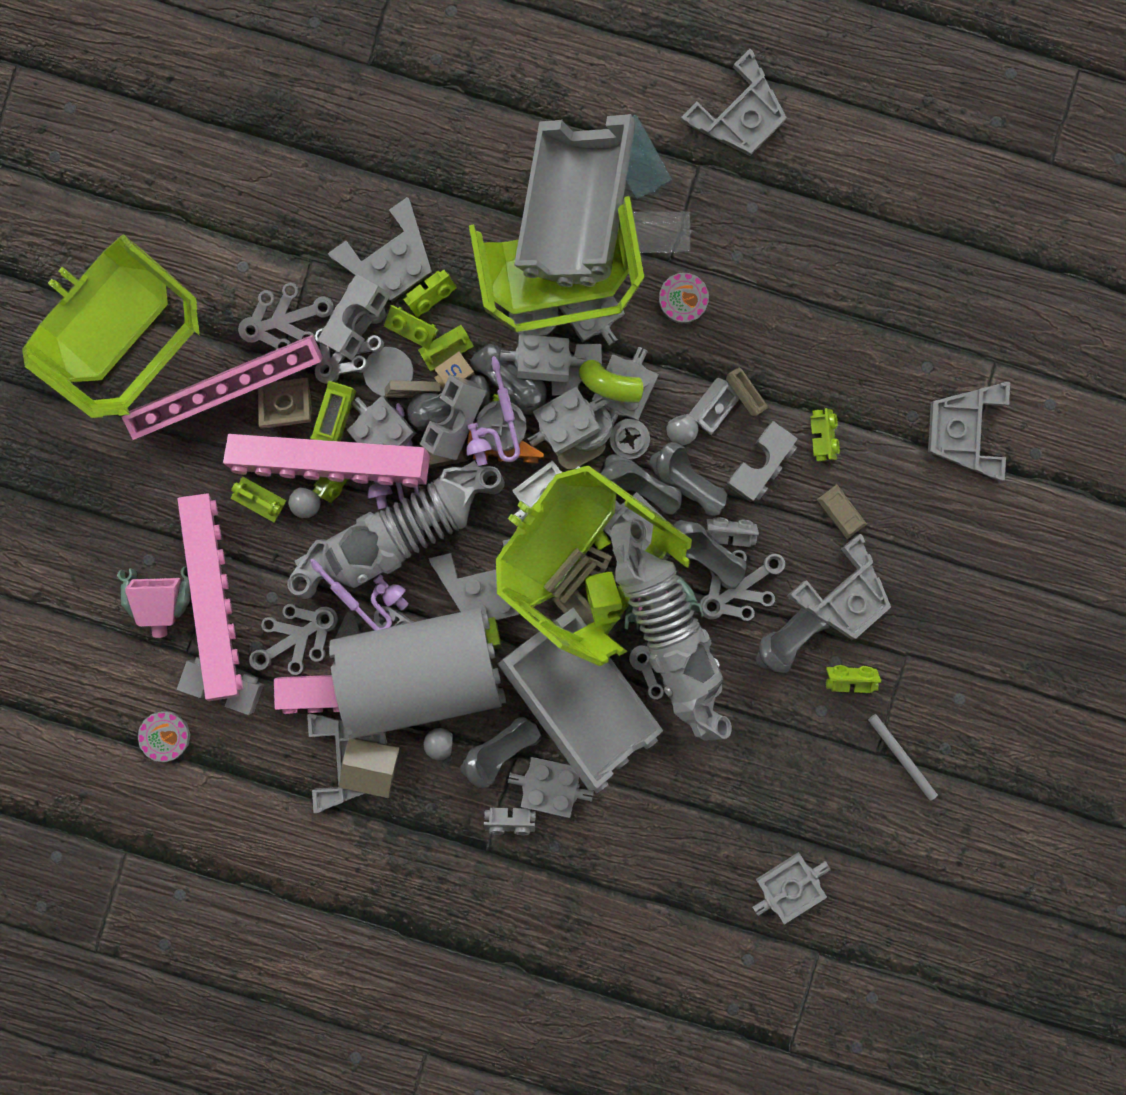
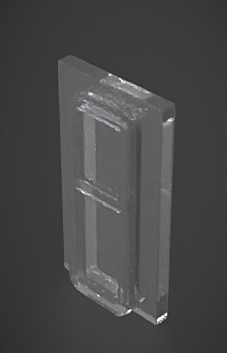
(663, 231)

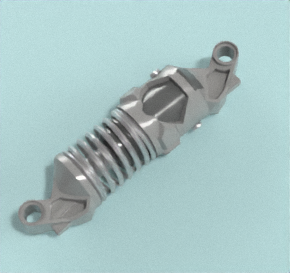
(385, 539)
(674, 638)

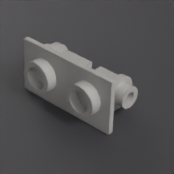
(743, 531)
(500, 822)

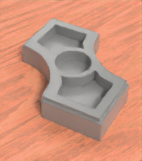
(591, 352)

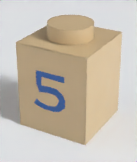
(453, 366)

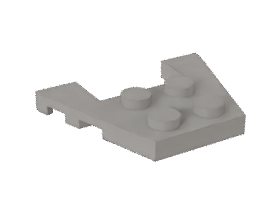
(749, 118)
(395, 265)
(957, 429)
(474, 590)
(854, 602)
(326, 726)

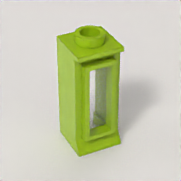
(333, 412)

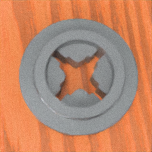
(634, 428)

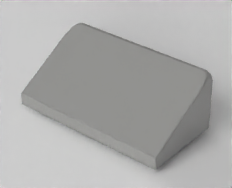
(714, 405)

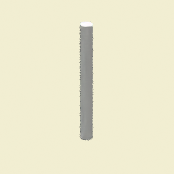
(903, 757)

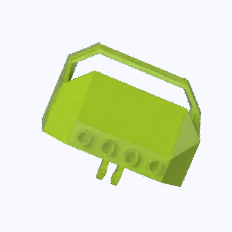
(518, 294)
(102, 321)
(567, 518)

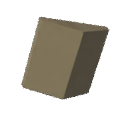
(284, 403)
(368, 767)

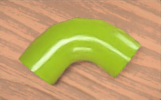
(610, 384)

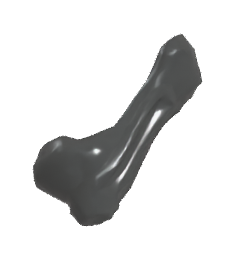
(524, 393)
(431, 408)
(674, 468)
(632, 477)
(704, 549)
(779, 648)
(485, 760)

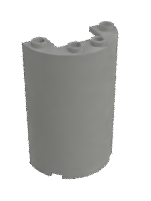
(574, 202)
(415, 673)
(581, 705)

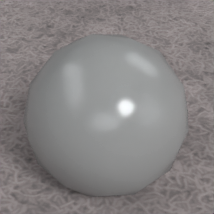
(682, 429)
(304, 503)
(438, 744)

